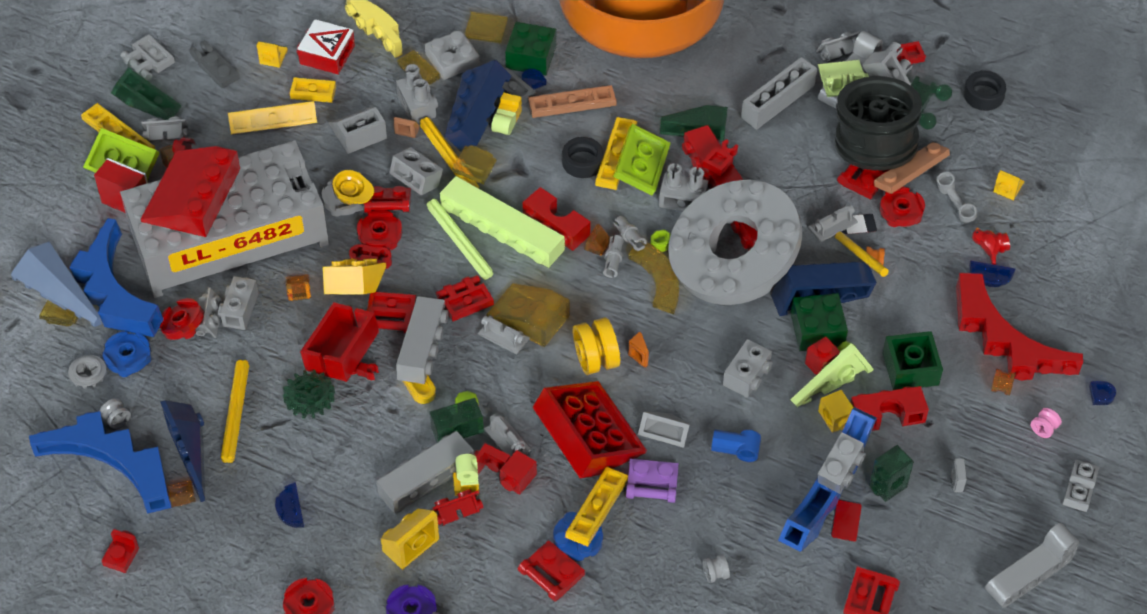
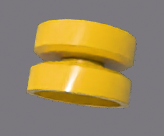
(596, 346)

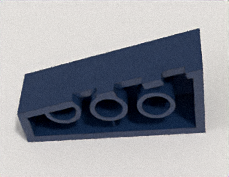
(475, 103)
(850, 280)

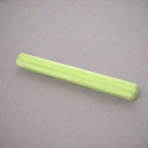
(460, 239)

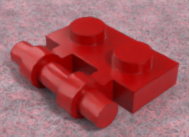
(466, 302)

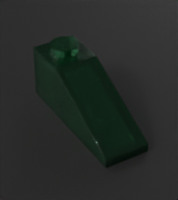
(144, 96)
(684, 121)

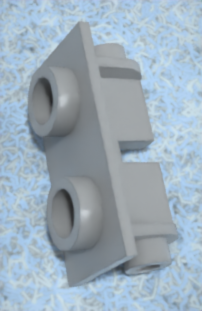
(831, 48)
(175, 128)
(833, 223)
(210, 323)
(502, 335)
(505, 436)

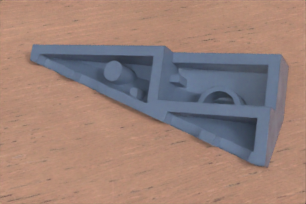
(46, 273)

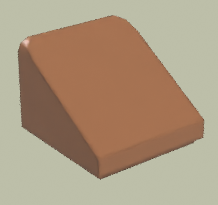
(405, 127)

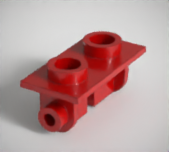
(465, 503)

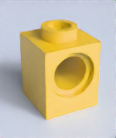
(835, 410)

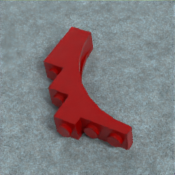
(1001, 339)

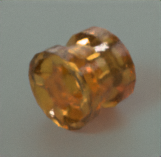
(1002, 382)

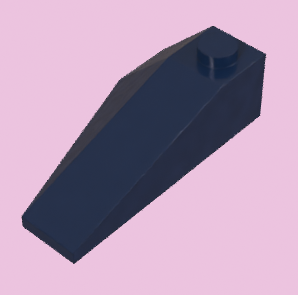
(187, 436)

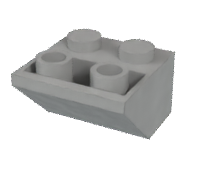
(360, 129)

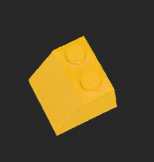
(411, 537)

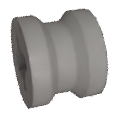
(115, 413)
(716, 568)

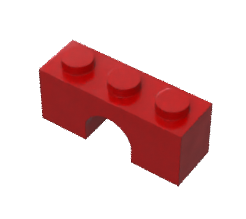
(543, 207)
(906, 403)

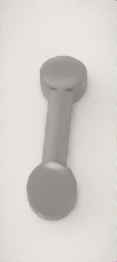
(946, 185)

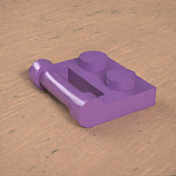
(652, 475)

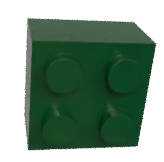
(530, 48)
(818, 318)
(912, 360)

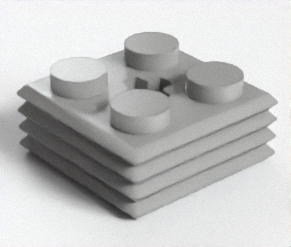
(452, 54)

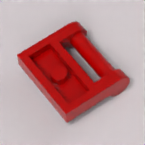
(865, 182)
(389, 199)
(392, 306)
(556, 565)
(864, 590)

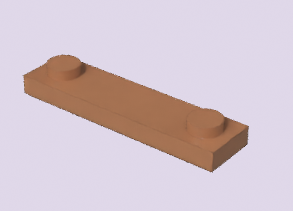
(572, 101)
(922, 161)

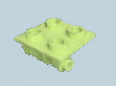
(840, 74)

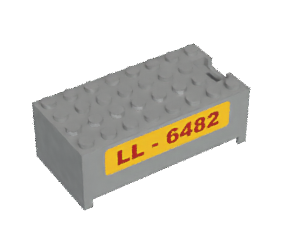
(254, 223)

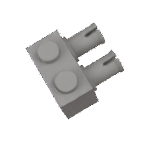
(886, 64)
(415, 95)
(680, 190)

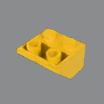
(352, 276)

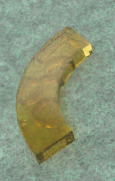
(661, 270)

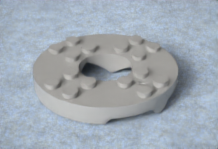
(752, 274)

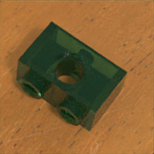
(460, 417)
(891, 473)

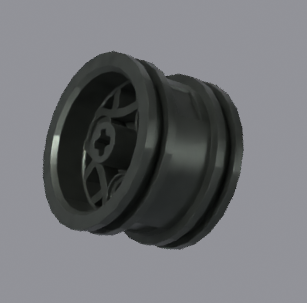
(878, 123)

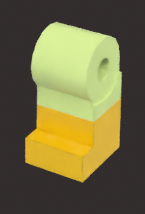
(507, 114)
(466, 473)

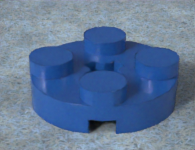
(131, 363)
(575, 550)

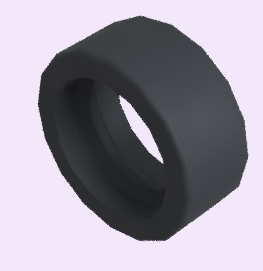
(981, 101)
(582, 144)

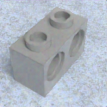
(416, 171)

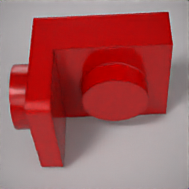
(491, 457)
(121, 551)

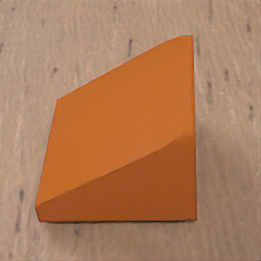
(638, 349)

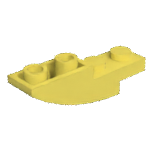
(376, 21)

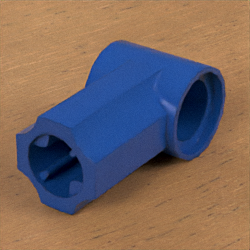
(743, 444)

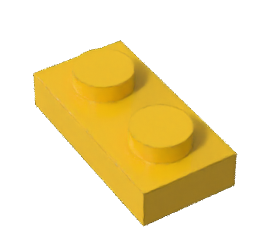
(313, 90)

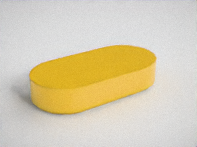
(420, 392)

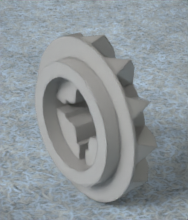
(94, 364)

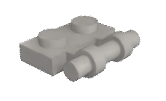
(152, 53)

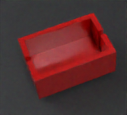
(337, 342)

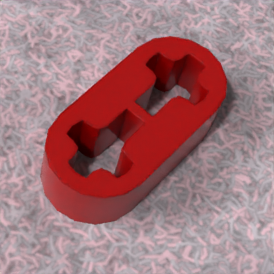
(371, 252)

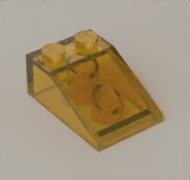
(533, 311)

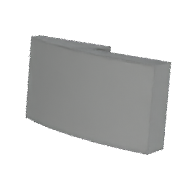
(1081, 485)

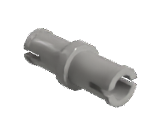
(630, 233)
(613, 256)

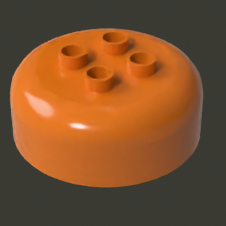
(642, 26)

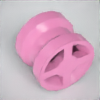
(1045, 423)

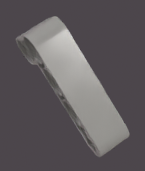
(863, 48)
(1034, 567)

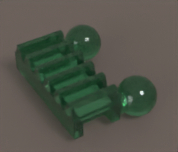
(943, 93)

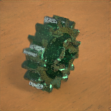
(308, 394)

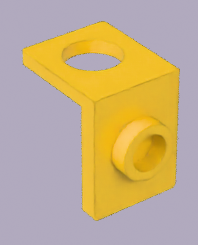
(269, 54)
(1007, 185)

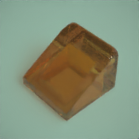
(298, 287)
(181, 493)

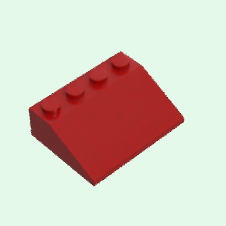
(193, 190)
(587, 427)

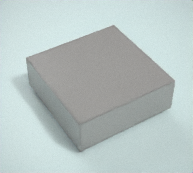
(958, 475)

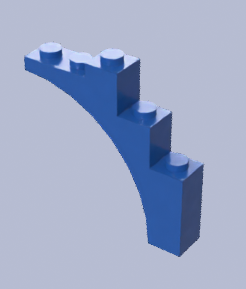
(117, 306)
(116, 449)
(807, 520)

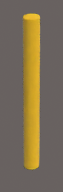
(862, 254)

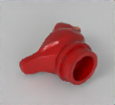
(991, 242)

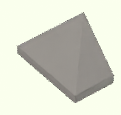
(664, 428)

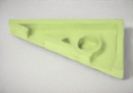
(834, 375)

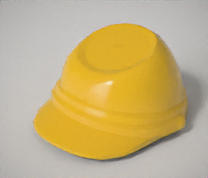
(352, 187)

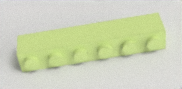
(502, 222)

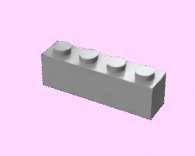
(778, 93)
(421, 340)
(422, 473)

